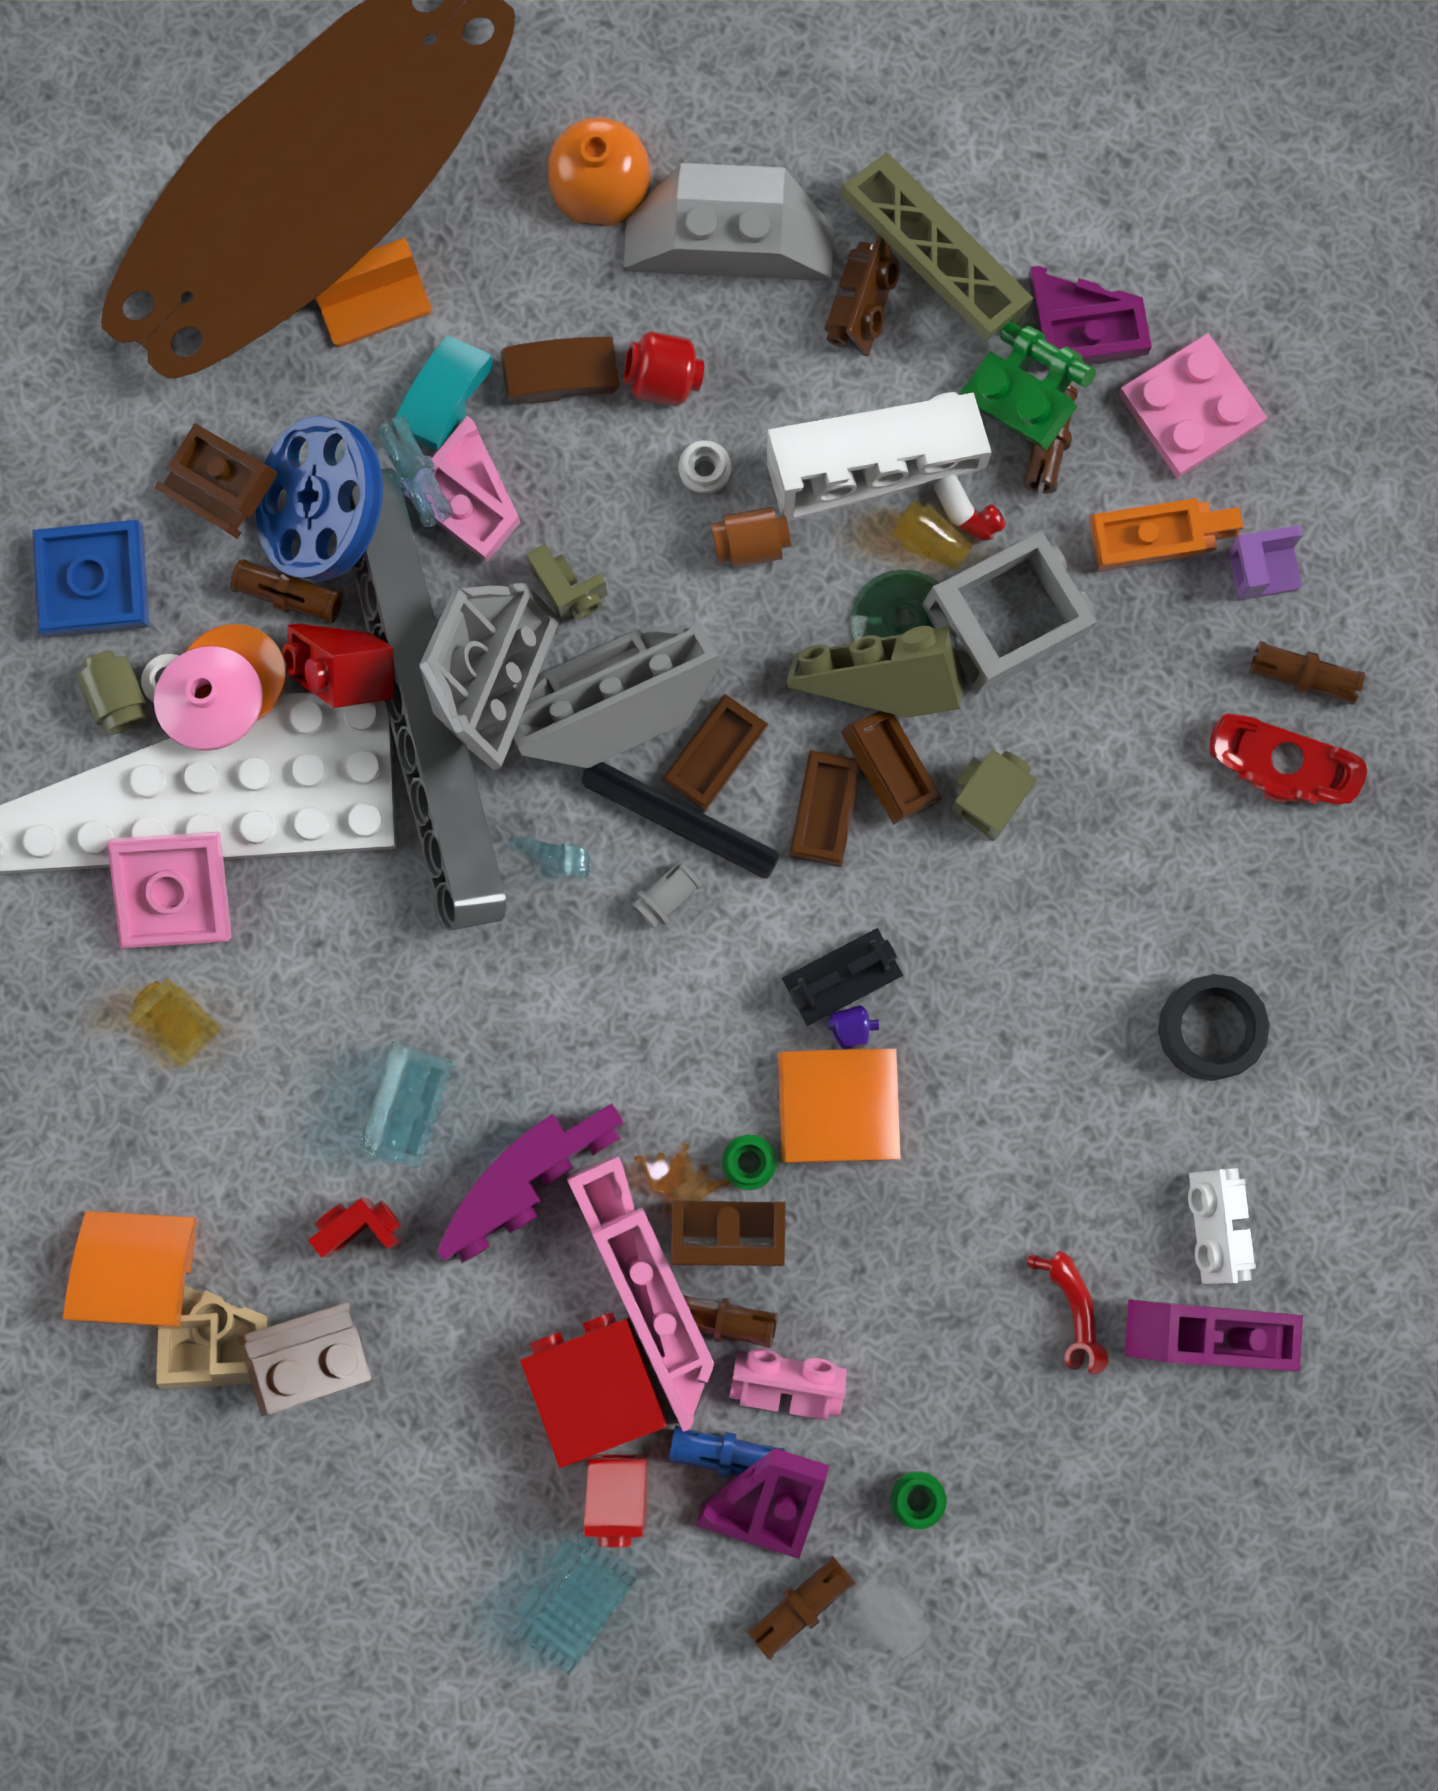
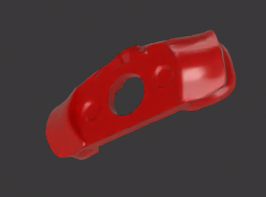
(1325, 774)

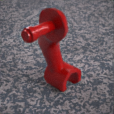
(1067, 1277)

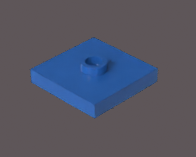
(90, 578)

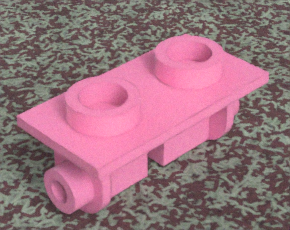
(814, 1383)

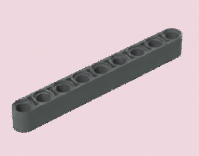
(431, 757)

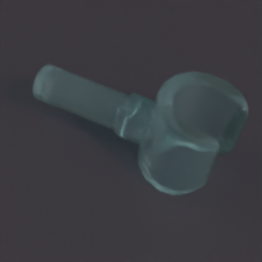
(572, 858)

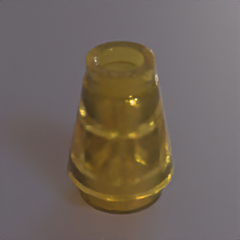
(931, 536)

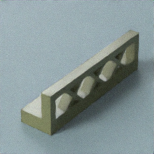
(936, 246)

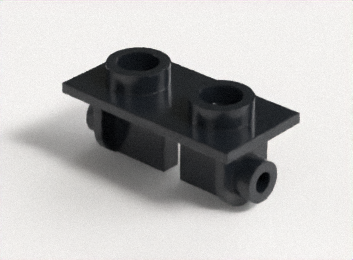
(843, 976)

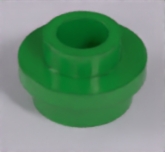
(752, 1144)
(918, 1518)

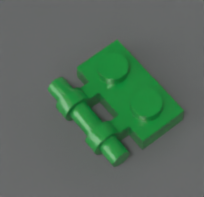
(1020, 400)

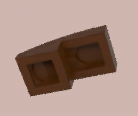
(558, 367)

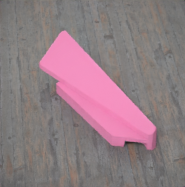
(645, 1284)

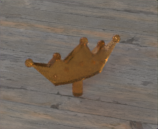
(678, 1178)

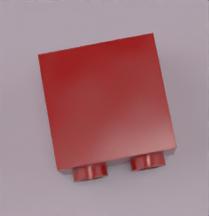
(593, 1389)

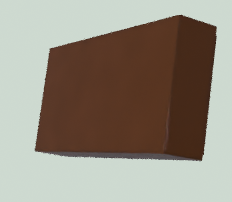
(715, 752)
(891, 765)
(825, 808)

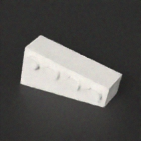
(874, 453)

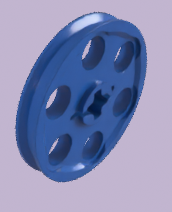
(332, 512)

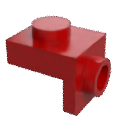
(343, 1225)

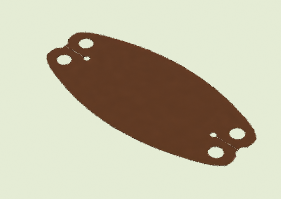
(305, 176)

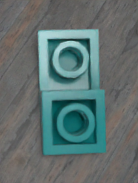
(440, 391)

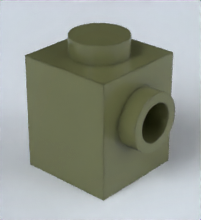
(992, 791)

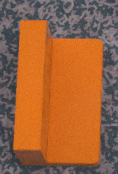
(375, 295)

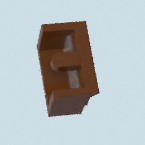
(728, 1233)

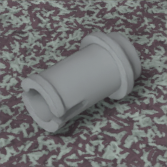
(666, 895)

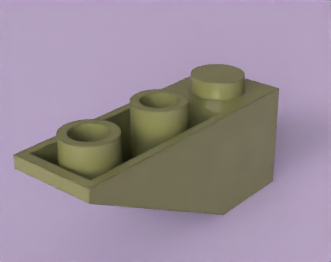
(891, 674)

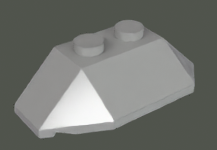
(729, 225)
(487, 664)
(617, 695)

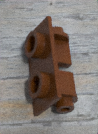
(871, 275)

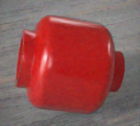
(663, 368)

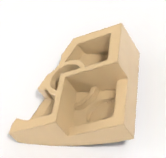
(217, 1355)

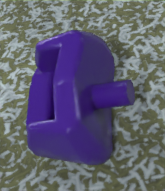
(852, 1027)

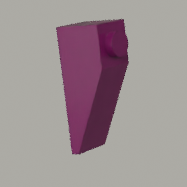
(1213, 1336)

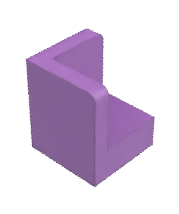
(1265, 562)

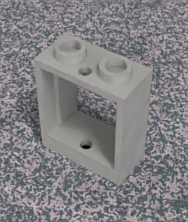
(976, 654)

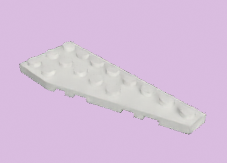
(289, 787)

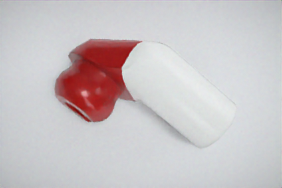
(962, 514)

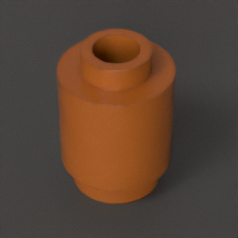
(750, 537)

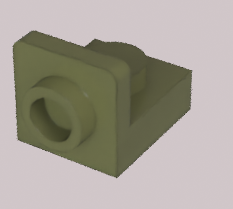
(556, 581)

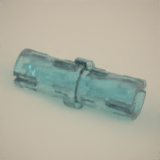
(414, 471)

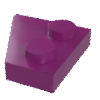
(1089, 318)
(769, 1503)

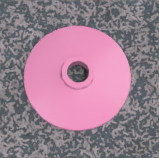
(222, 715)

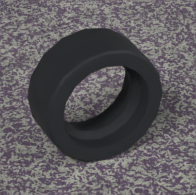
(1247, 1002)

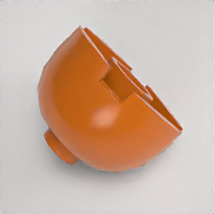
(598, 171)

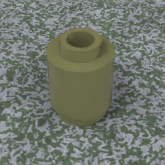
(112, 692)

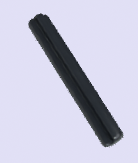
(681, 819)

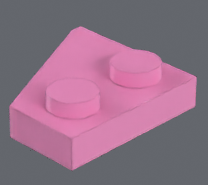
(474, 489)

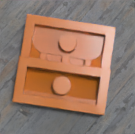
(839, 1105)
(130, 1269)

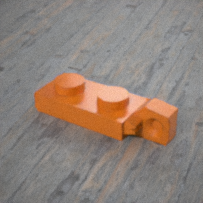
(1160, 532)

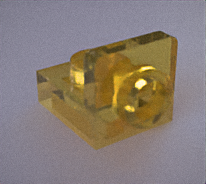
(174, 1020)

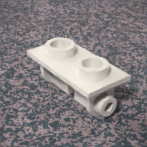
(1215, 1201)

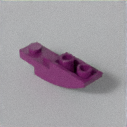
(506, 1189)

